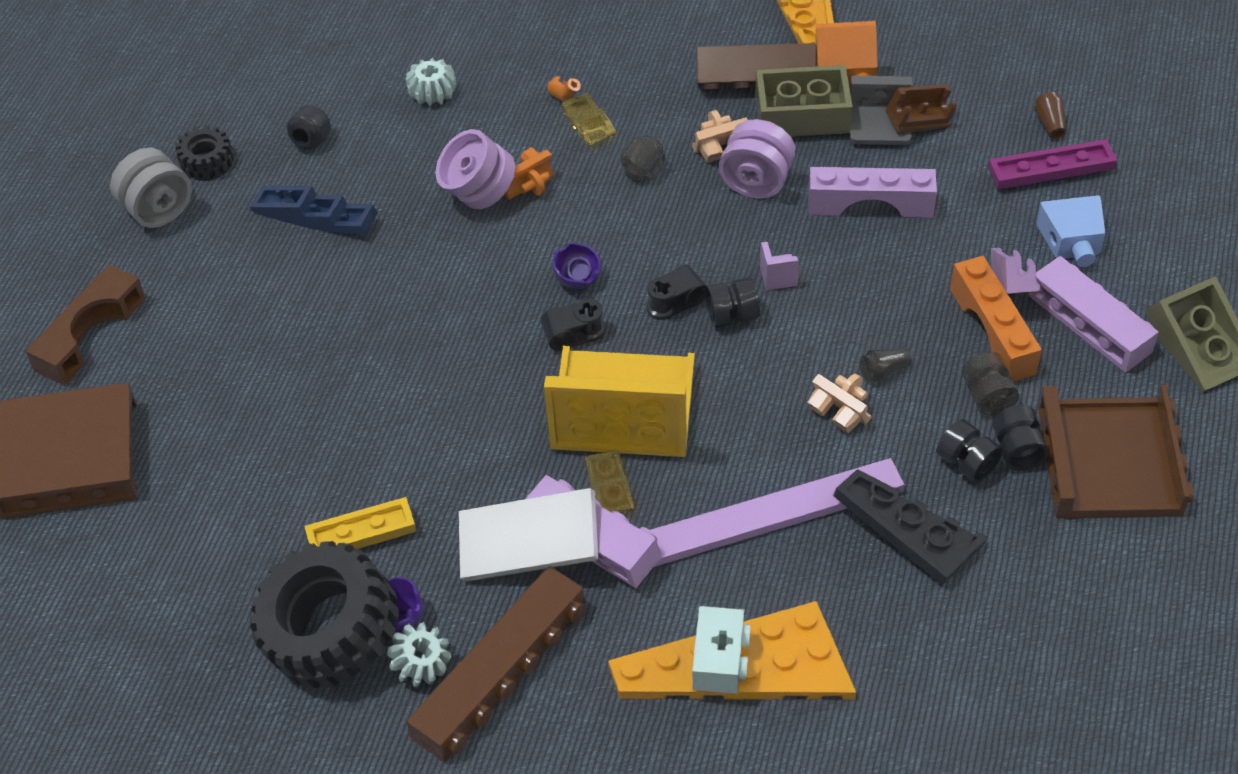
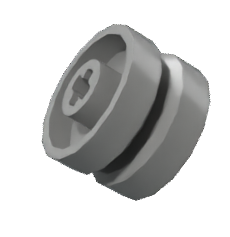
(150, 187)

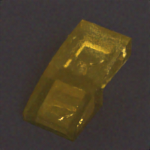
(587, 119)

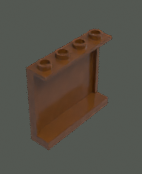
(66, 450)
(1114, 456)

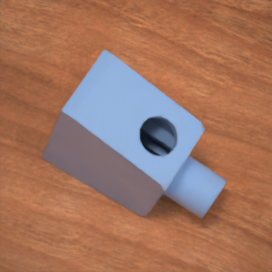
(1073, 228)

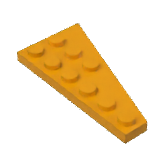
(786, 657)

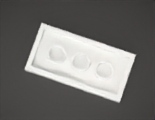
(528, 535)

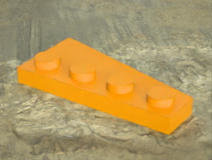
(804, 15)

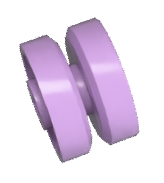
(757, 159)
(475, 169)

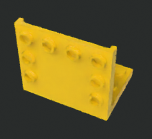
(620, 403)

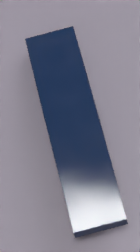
(321, 212)

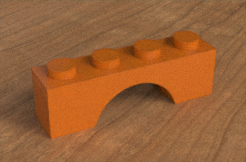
(980, 290)

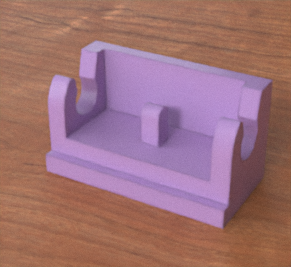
(1010, 272)

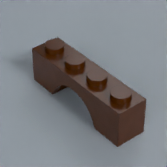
(108, 297)

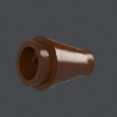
(1050, 111)

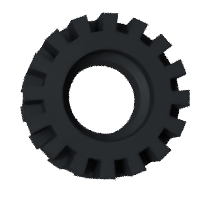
(202, 141)

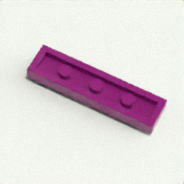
(1052, 164)

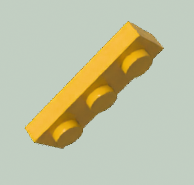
(365, 525)

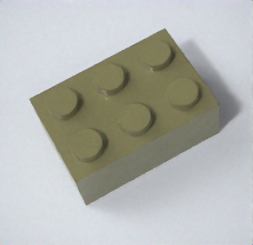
(805, 99)

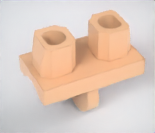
(713, 135)
(851, 409)

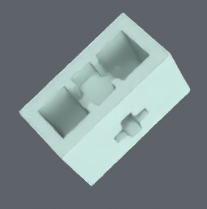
(715, 668)

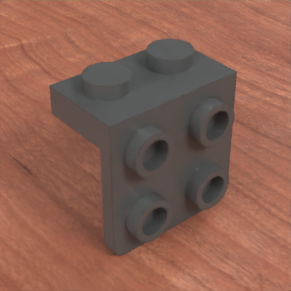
(869, 101)

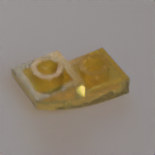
(609, 481)

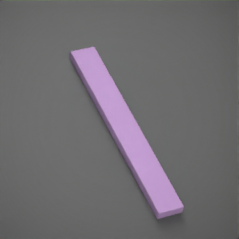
(762, 514)

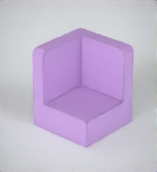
(778, 270)

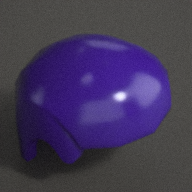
(576, 266)
(409, 603)

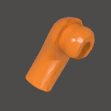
(564, 90)

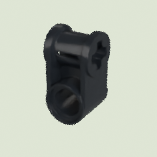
(676, 289)
(571, 325)

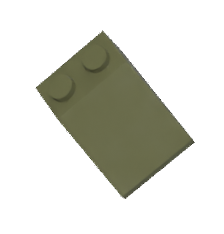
(1199, 332)

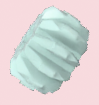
(431, 81)
(430, 663)

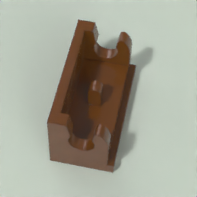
(921, 108)

